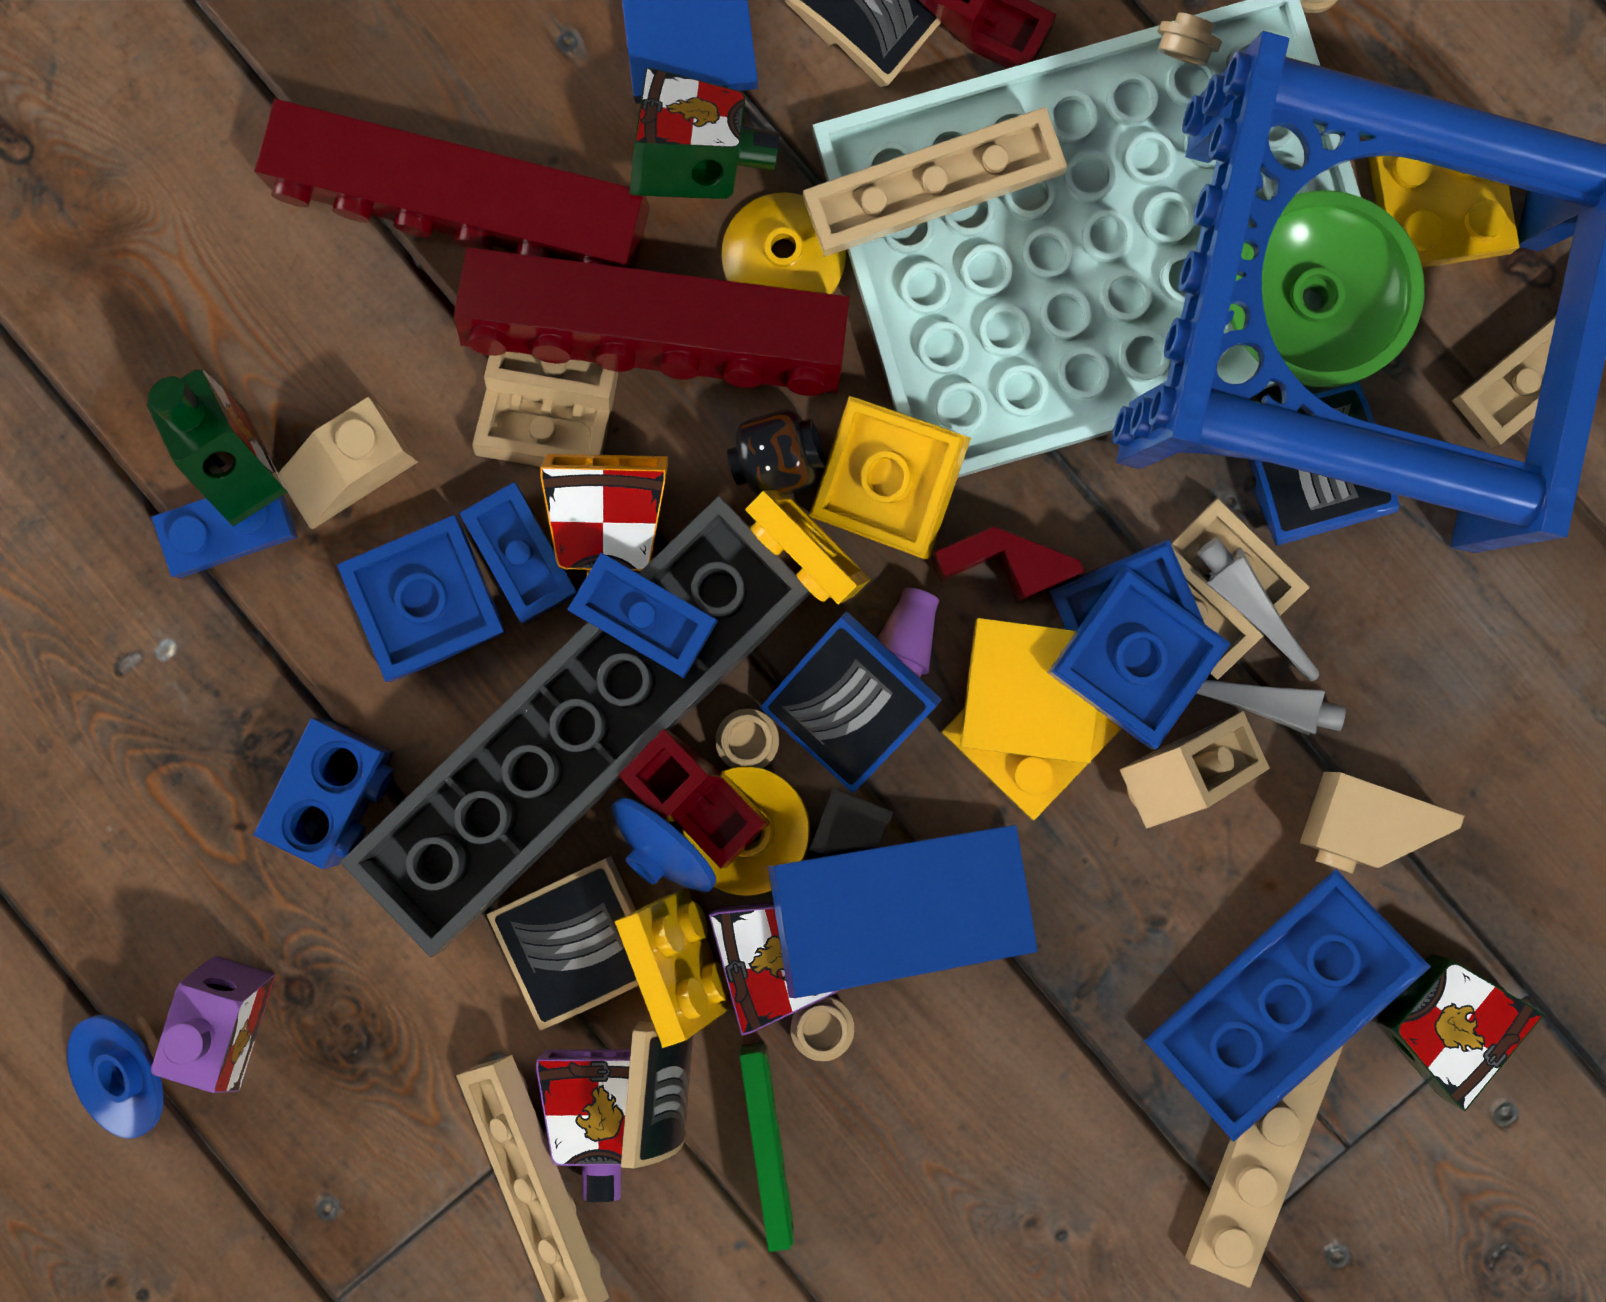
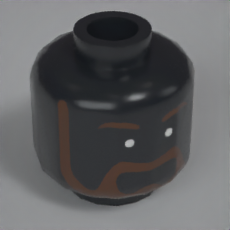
(776, 453)

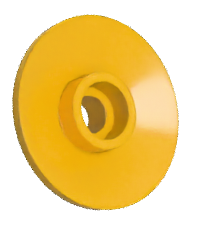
(758, 226)
(780, 842)

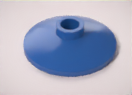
(660, 848)
(114, 1076)

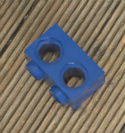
(311, 783)

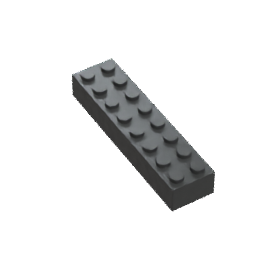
(566, 739)

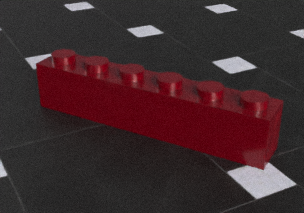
(447, 188)
(651, 321)

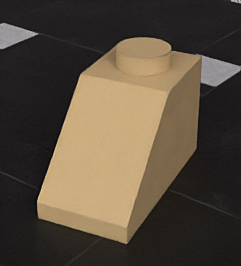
(345, 462)
(1194, 770)
(1369, 823)

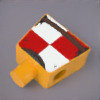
(603, 507)

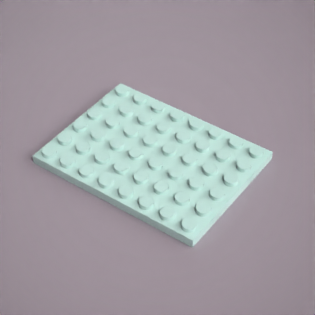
(1057, 297)

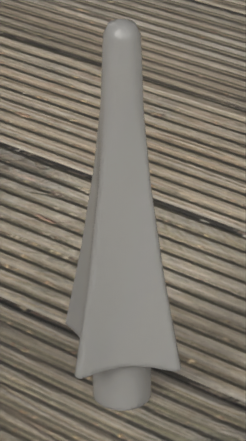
(1237, 583)
(1291, 707)

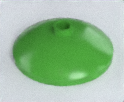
(1366, 284)

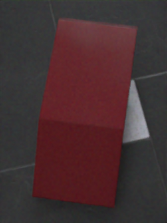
(997, 29)
(1027, 564)
(696, 796)

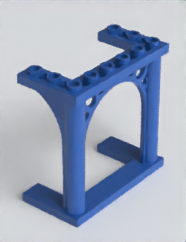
(1197, 412)

